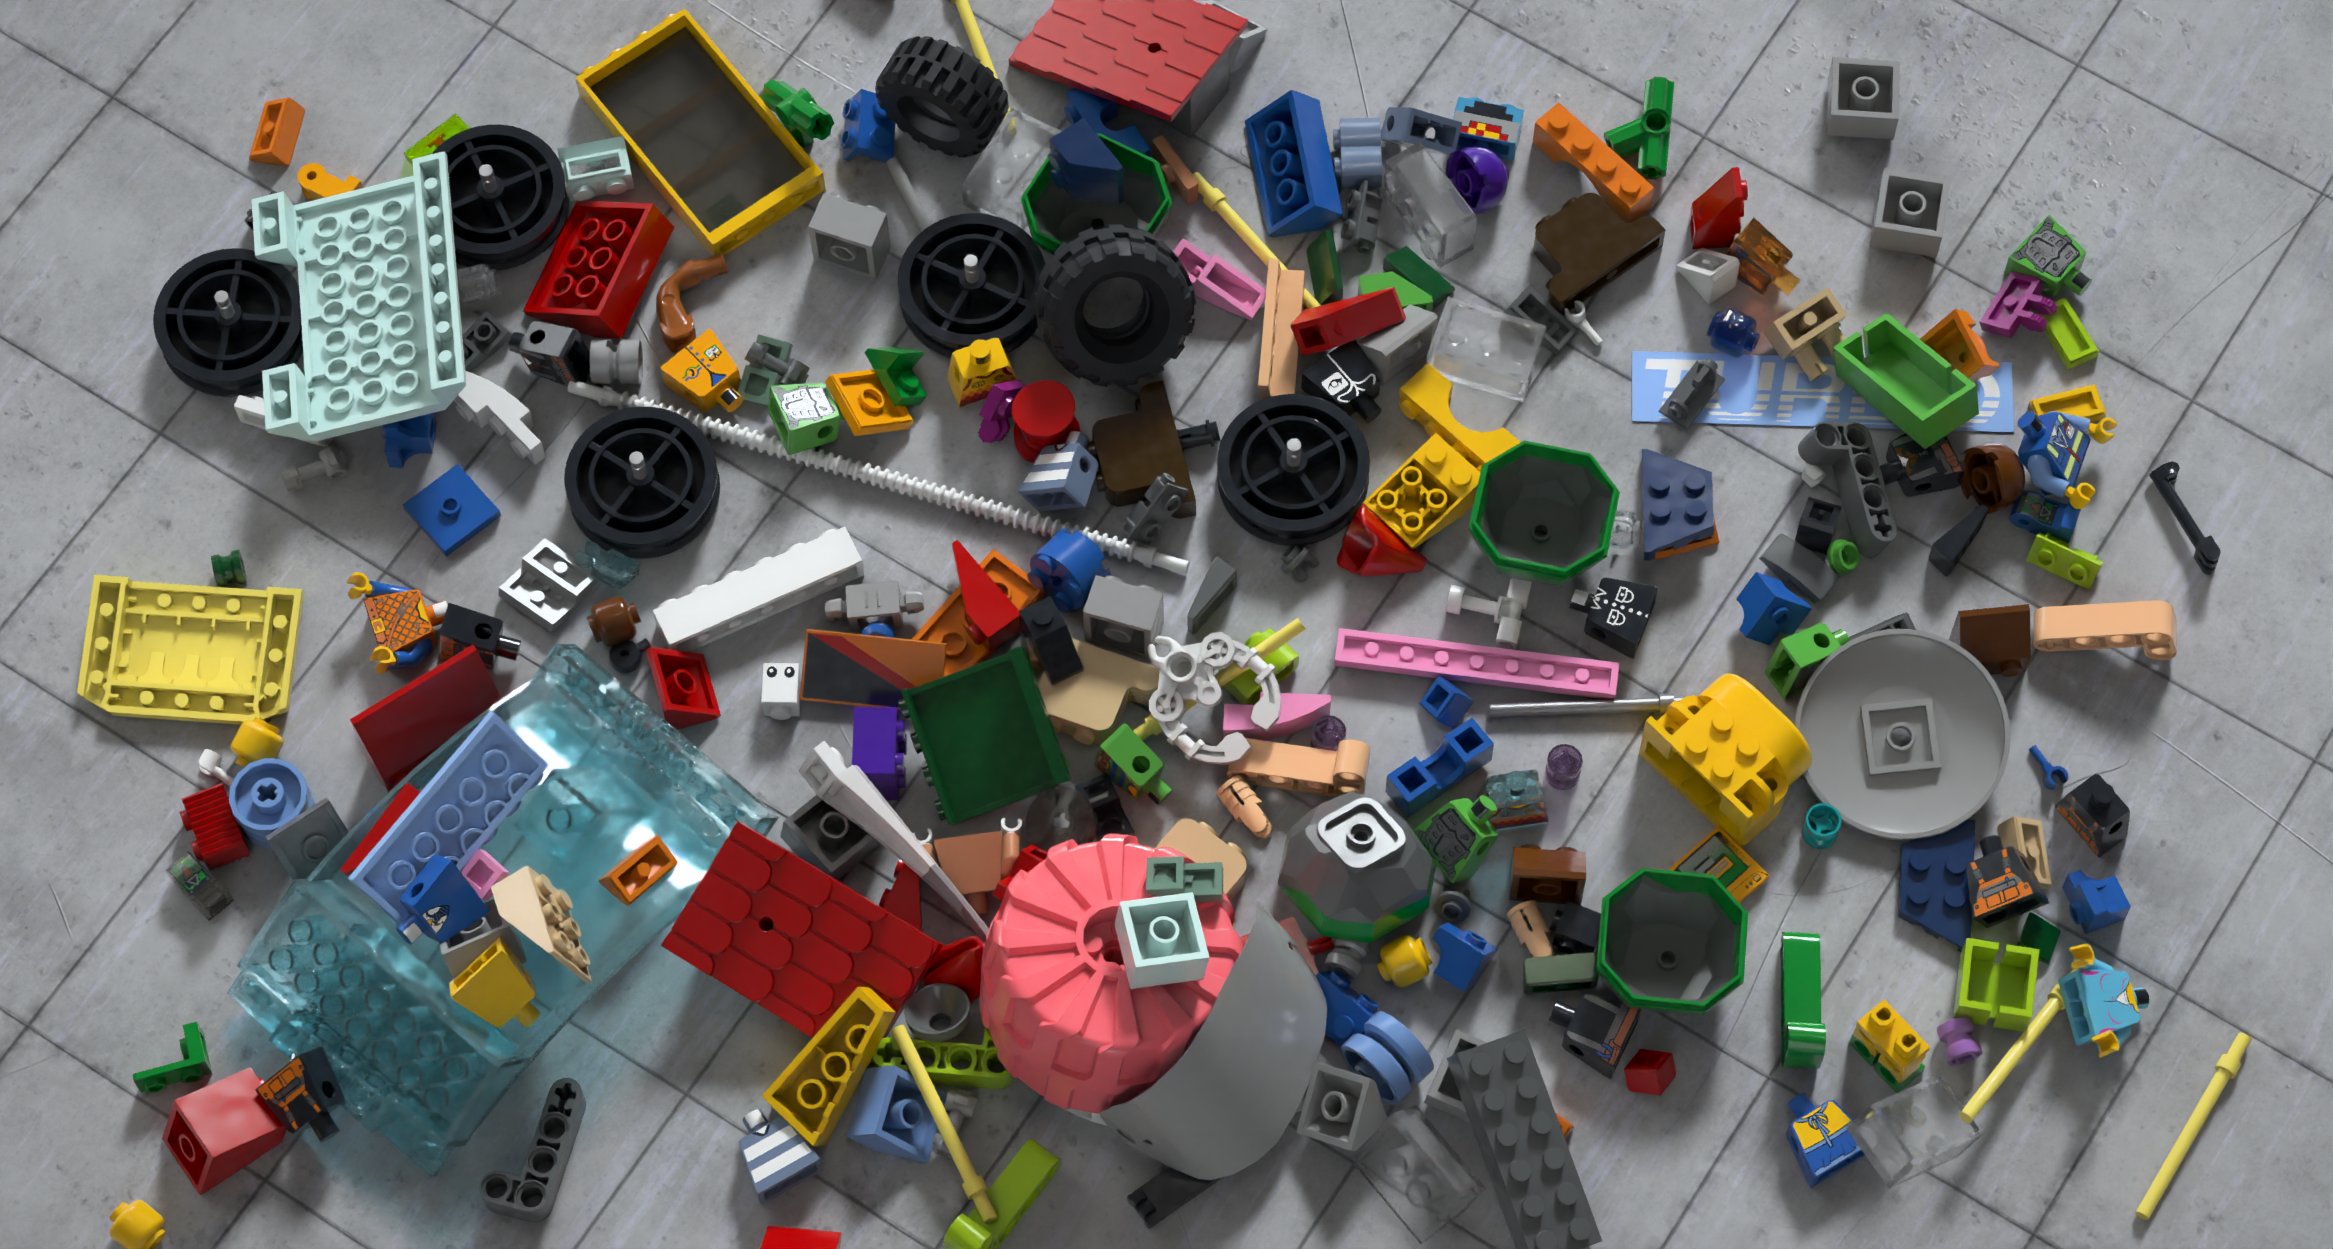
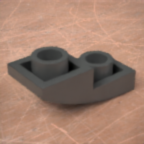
(483, 340)
(1795, 562)

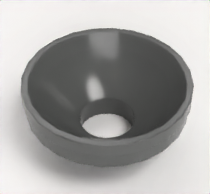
(937, 1003)

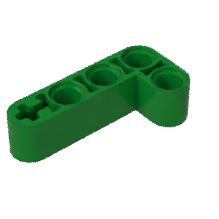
(1801, 1026)

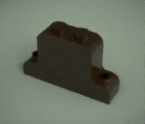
(1590, 247)
(1138, 449)

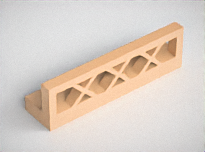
(1279, 347)

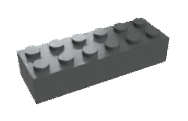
(1523, 1145)

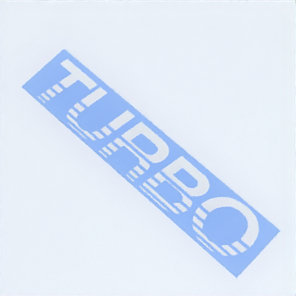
(1780, 393)

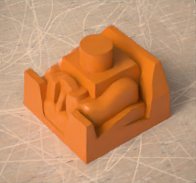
(1961, 345)

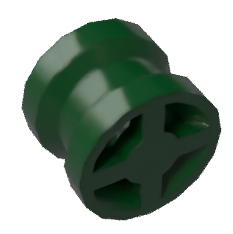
(229, 569)

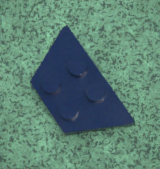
(1674, 503)
(1936, 883)

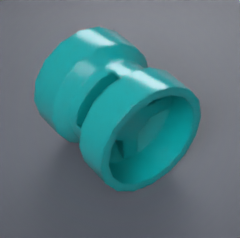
(1823, 818)

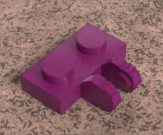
(2012, 306)
(997, 411)

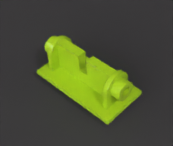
(2058, 559)

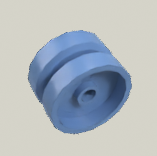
(267, 797)
(1388, 1056)

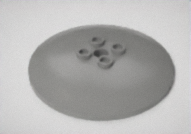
(1935, 695)

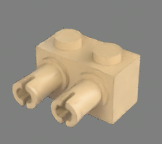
(1797, 329)

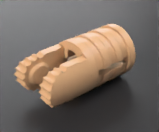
(1250, 812)
(1535, 940)

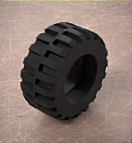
(942, 96)

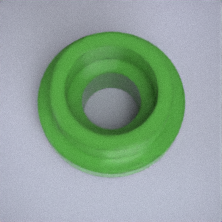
(1843, 556)

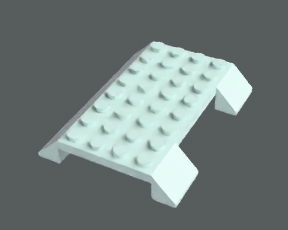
(372, 304)

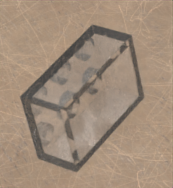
(1008, 167)
(1429, 205)
(1486, 349)
(1913, 1131)

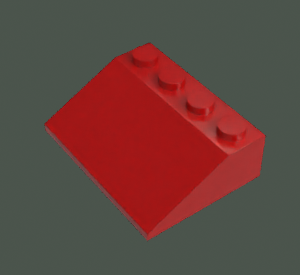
(600, 267)
(424, 715)

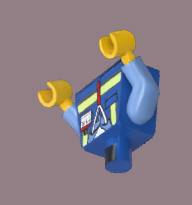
(2056, 449)

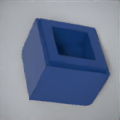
(1446, 702)

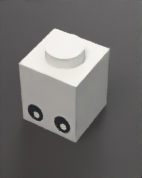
(781, 690)

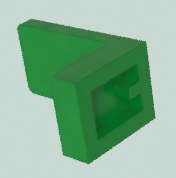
(190, 1070)

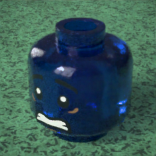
(1733, 332)

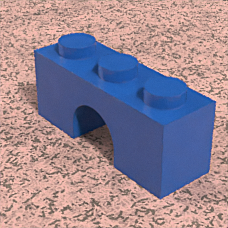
(1097, 113)
(1458, 757)

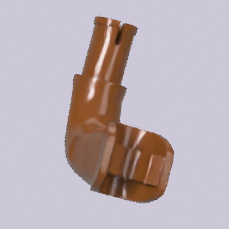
(674, 323)

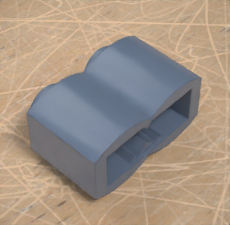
(1359, 152)

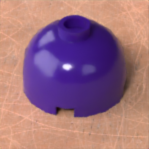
(1478, 177)

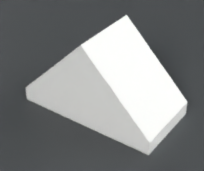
(1710, 273)

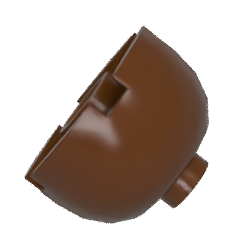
(1992, 475)

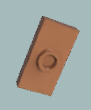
(1175, 170)

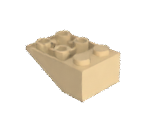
(542, 916)

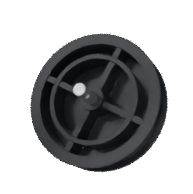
(503, 195)
(970, 283)
(228, 321)
(1293, 469)
(642, 482)

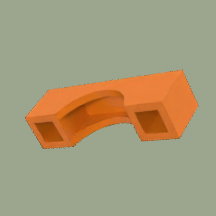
(1569, 140)

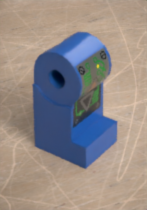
(2044, 515)

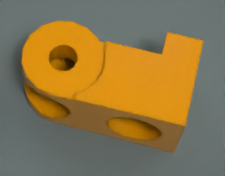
(319, 184)

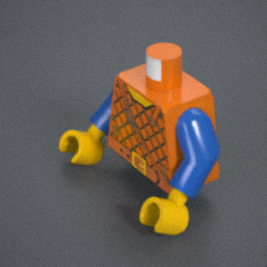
(399, 622)

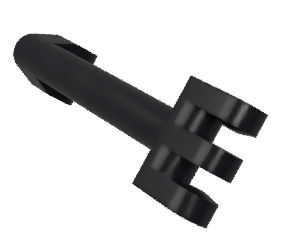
(2206, 550)

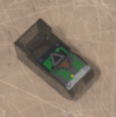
(199, 885)

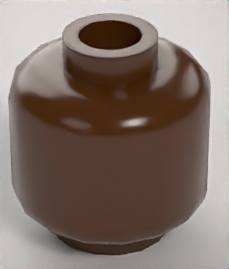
(613, 621)

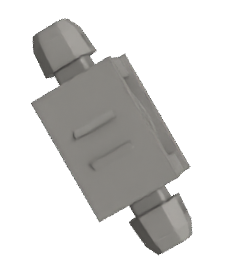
(874, 603)

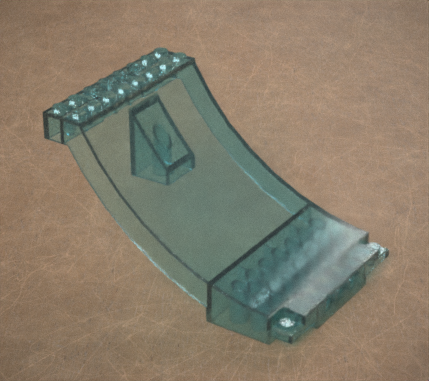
(382, 1009)

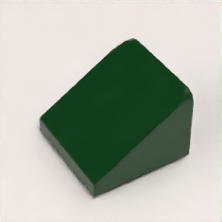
(2039, 935)

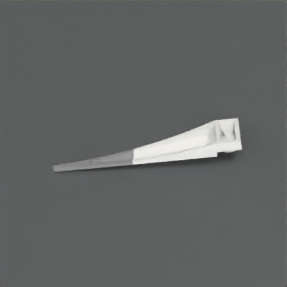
(859, 800)

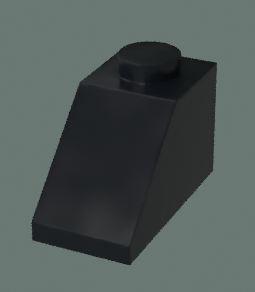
(1050, 640)

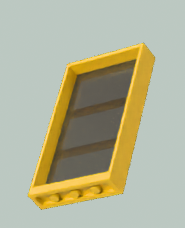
(700, 133)

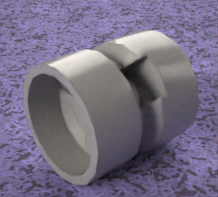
(616, 361)

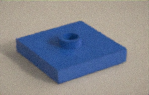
(452, 510)

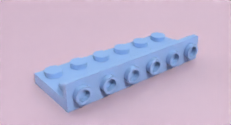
(452, 812)

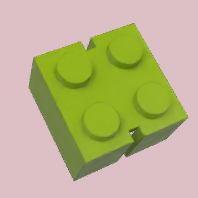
(1996, 990)

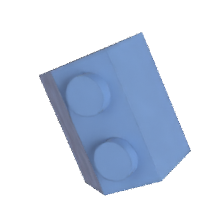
(893, 1115)

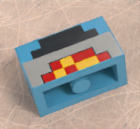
(1489, 126)

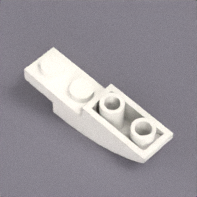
(491, 404)

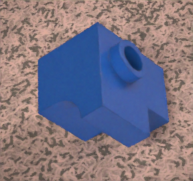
(409, 438)
(1770, 609)
(2095, 901)
(1462, 956)

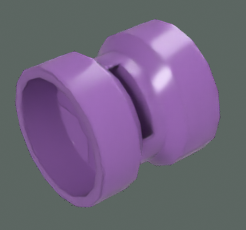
(1960, 1043)

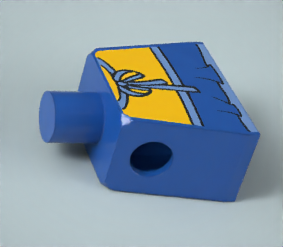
(1821, 1138)

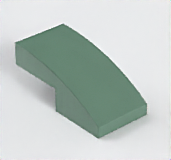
(757, 382)
(1173, 876)

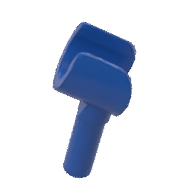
(2048, 769)

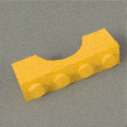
(1428, 400)

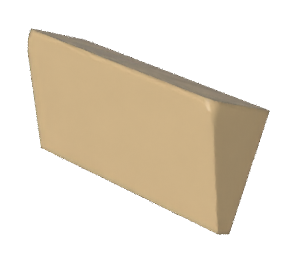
(2029, 839)

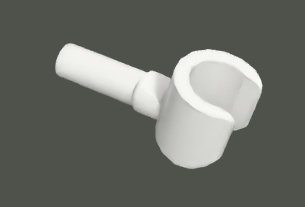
(1579, 321)
(1813, 475)
(209, 765)

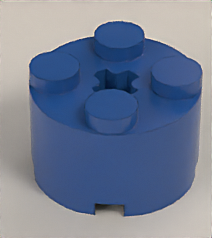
(1067, 569)

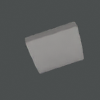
(547, 586)

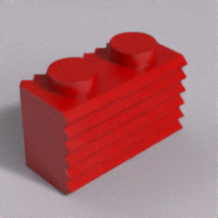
(214, 826)

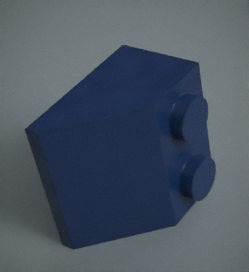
(1085, 165)

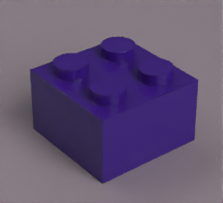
(880, 748)

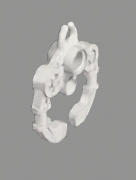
(1201, 686)

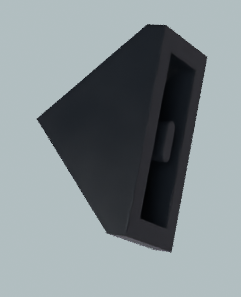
(1817, 525)

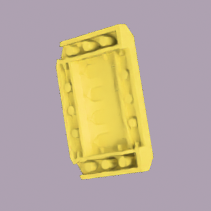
(189, 650)

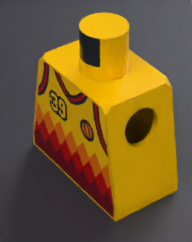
(977, 369)

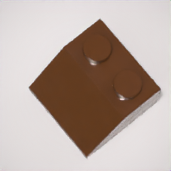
(1996, 637)
(1547, 875)

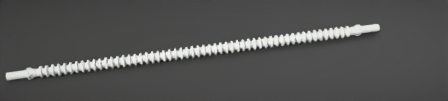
(1147, 556)

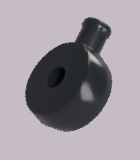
(634, 654)

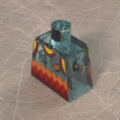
(1517, 799)

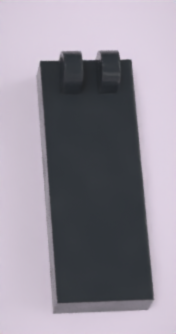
(1166, 1194)

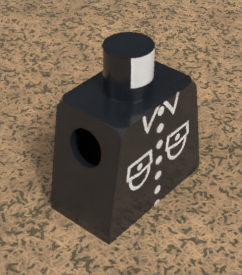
(1617, 613)

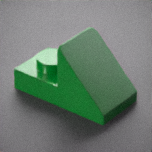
(895, 372)

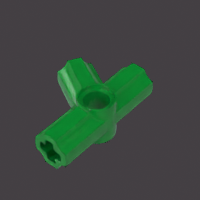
(797, 112)
(1637, 135)

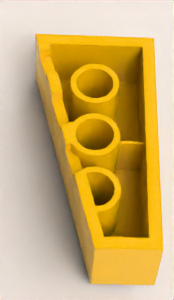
(828, 1069)

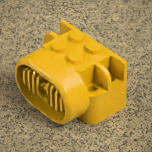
(1728, 755)

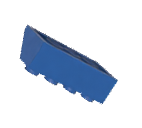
(1293, 165)

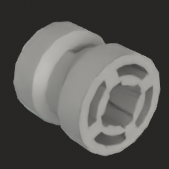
(1347, 957)

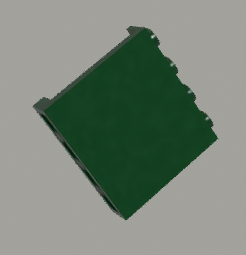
(985, 737)

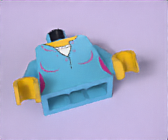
(2100, 1001)

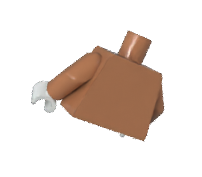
(976, 860)

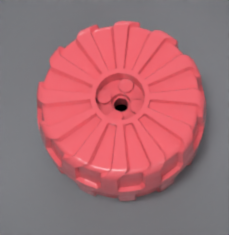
(1060, 984)

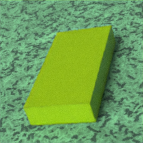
(2069, 336)

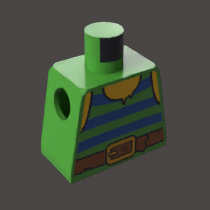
(1124, 757)

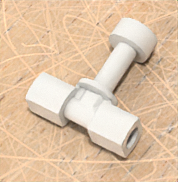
(1505, 611)

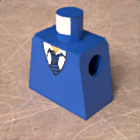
(439, 903)

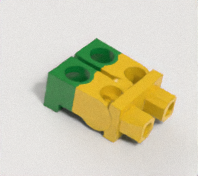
(1892, 1043)

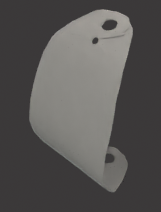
(1243, 1070)

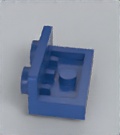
(867, 128)
(1345, 1007)

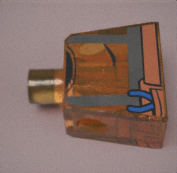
(1762, 260)

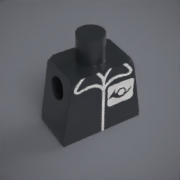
(1345, 380)

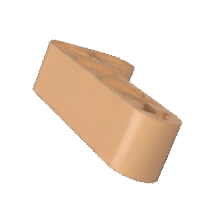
(2107, 627)
(1305, 767)

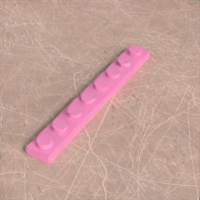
(1476, 664)

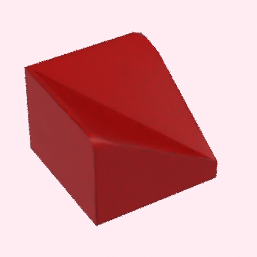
(1650, 1072)

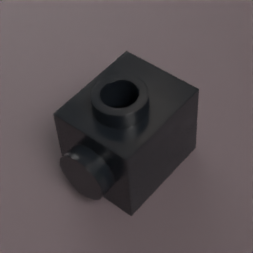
(1576, 929)

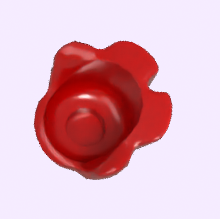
(1375, 550)
(959, 966)

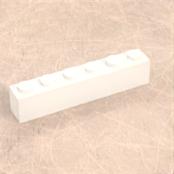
(759, 591)

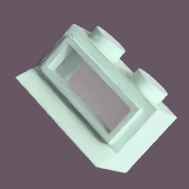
(596, 168)

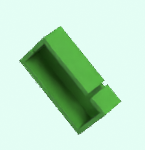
(1906, 380)

